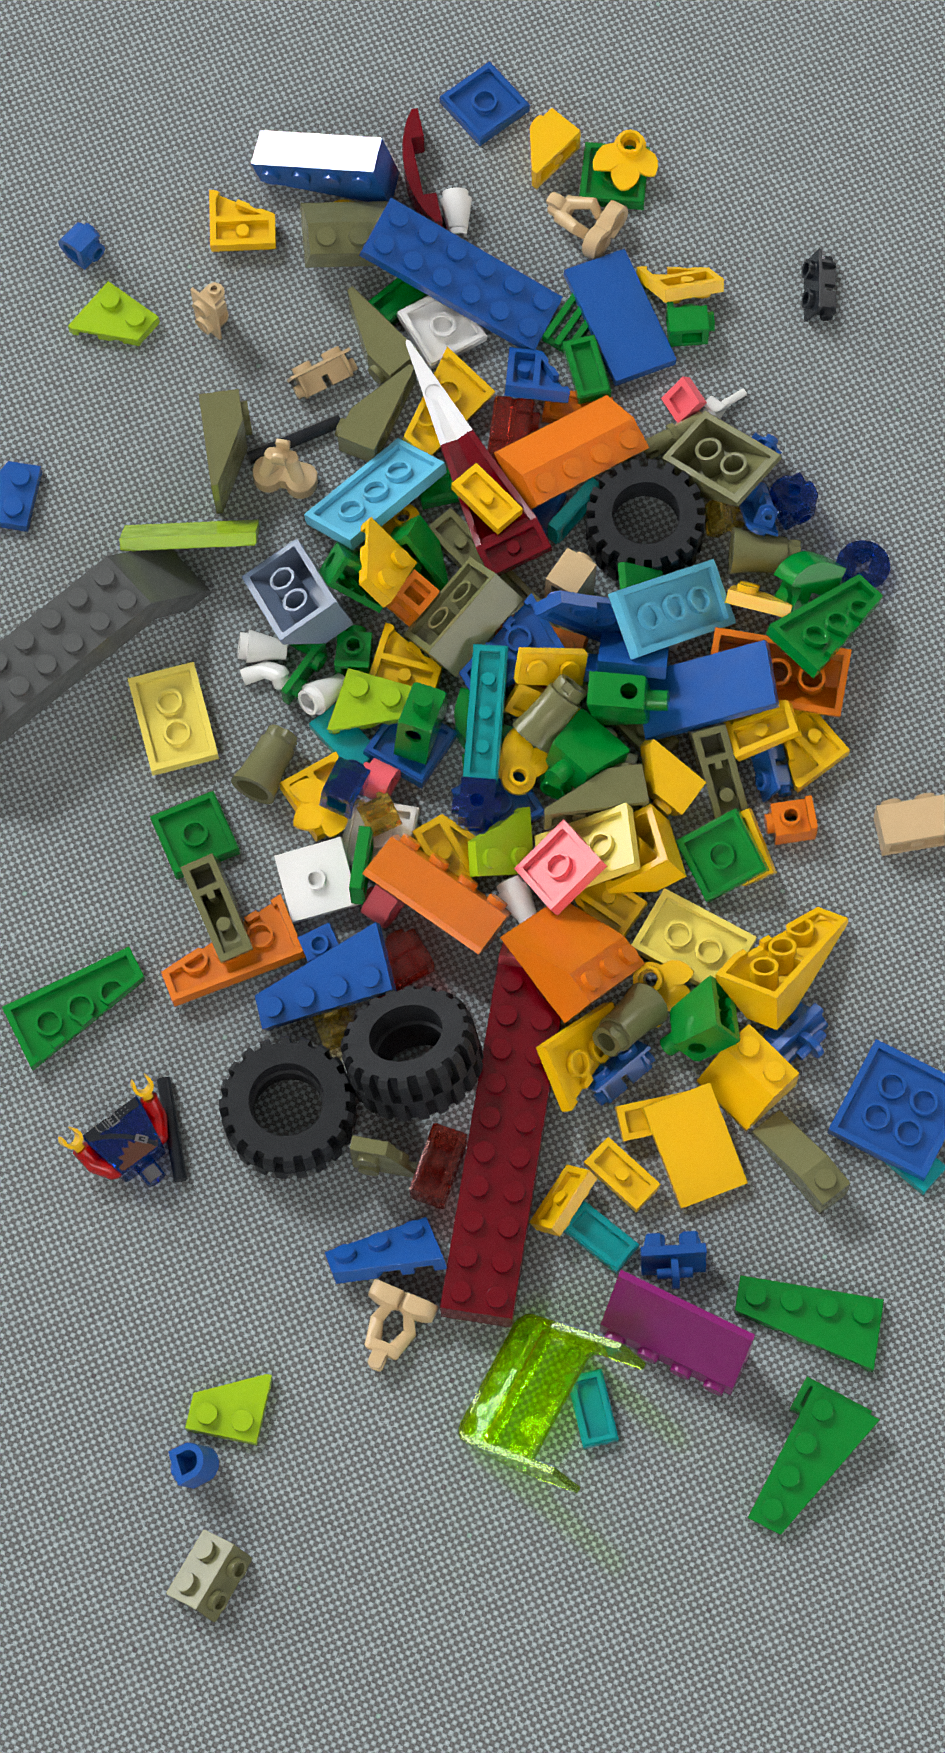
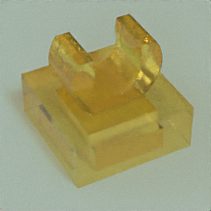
(721, 518)
(379, 813)
(332, 1027)

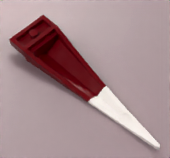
(462, 449)

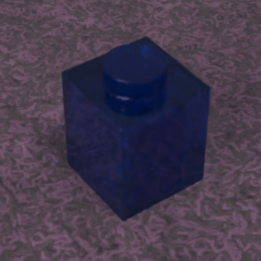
(345, 787)

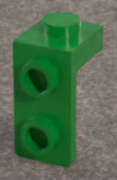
(313, 661)

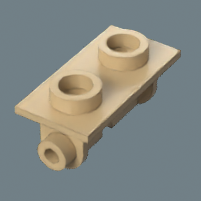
(210, 309)
(310, 379)

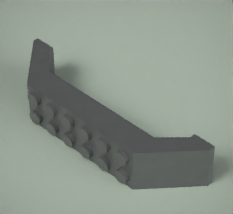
(88, 626)

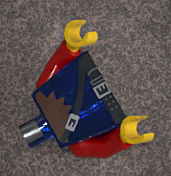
(126, 1140)

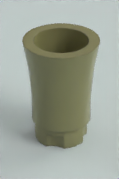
(758, 553)
(550, 712)
(266, 765)
(630, 1019)

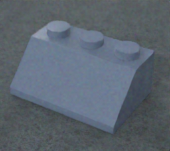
(296, 597)

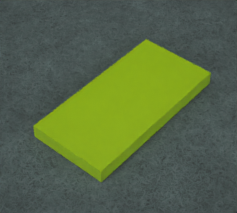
(189, 535)

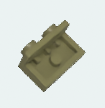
(209, 1575)

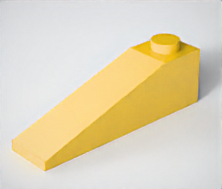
(778, 972)

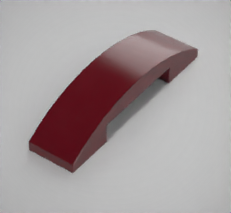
(414, 144)

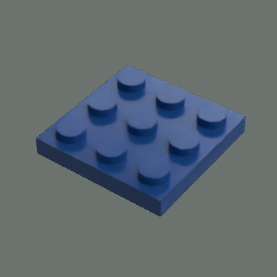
(894, 1111)

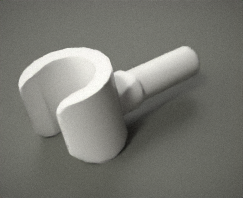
(718, 407)

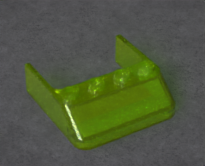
(529, 1390)

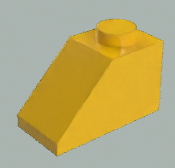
(551, 145)
(668, 779)

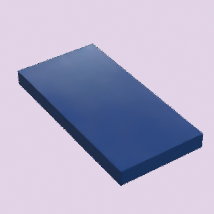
(620, 317)
(714, 690)

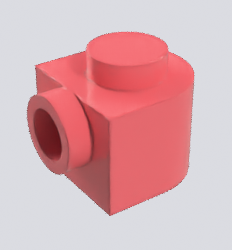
(382, 778)
(381, 906)

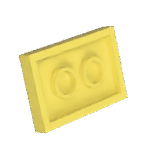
(173, 718)
(611, 837)
(691, 935)

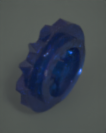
(862, 552)

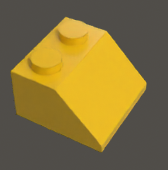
(657, 855)
(749, 1078)

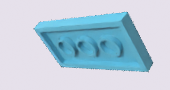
(375, 491)
(671, 608)

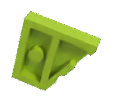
(115, 317)
(367, 702)
(501, 846)
(231, 1410)

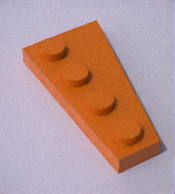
(203, 973)

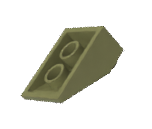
(225, 431)
(721, 460)

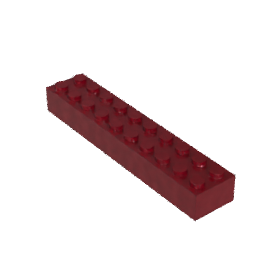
(501, 1155)

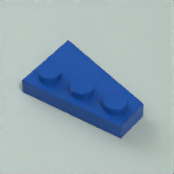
(578, 613)
(520, 631)
(391, 1250)

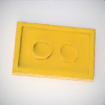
(694, 1145)

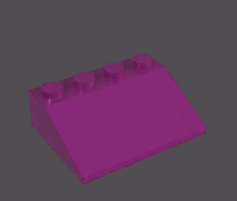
(676, 1334)

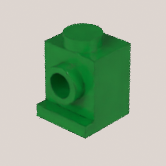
(688, 324)
(358, 660)

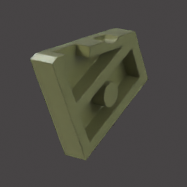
(380, 1156)

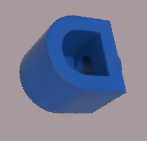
(82, 244)
(318, 941)
(193, 1464)

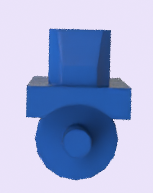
(802, 1036)
(673, 1260)

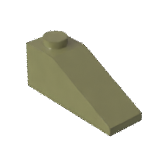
(380, 340)
(374, 417)
(718, 768)
(606, 790)
(217, 907)
(802, 1161)

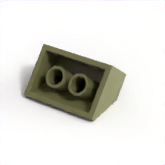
(337, 232)
(463, 615)

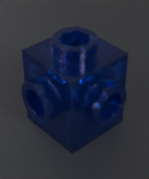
(794, 500)
(481, 793)

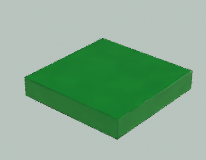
(600, 185)
(194, 832)
(722, 855)

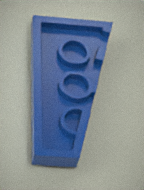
(338, 978)

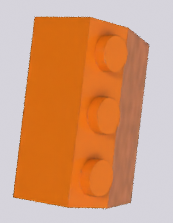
(571, 957)

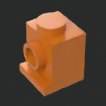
(413, 598)
(785, 831)

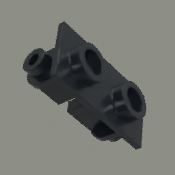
(817, 274)

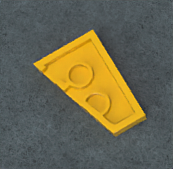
(464, 388)
(573, 1057)

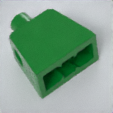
(342, 574)
(623, 698)
(423, 714)
(583, 751)
(702, 1023)

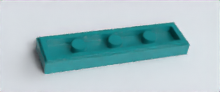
(486, 711)

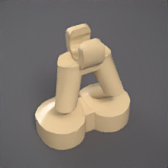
(599, 236)
(282, 469)
(412, 1308)

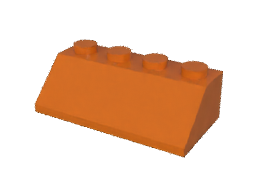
(571, 451)
(818, 695)
(438, 893)

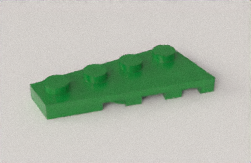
(825, 624)
(66, 1007)
(824, 1318)
(812, 1453)

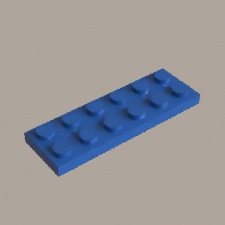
(460, 275)

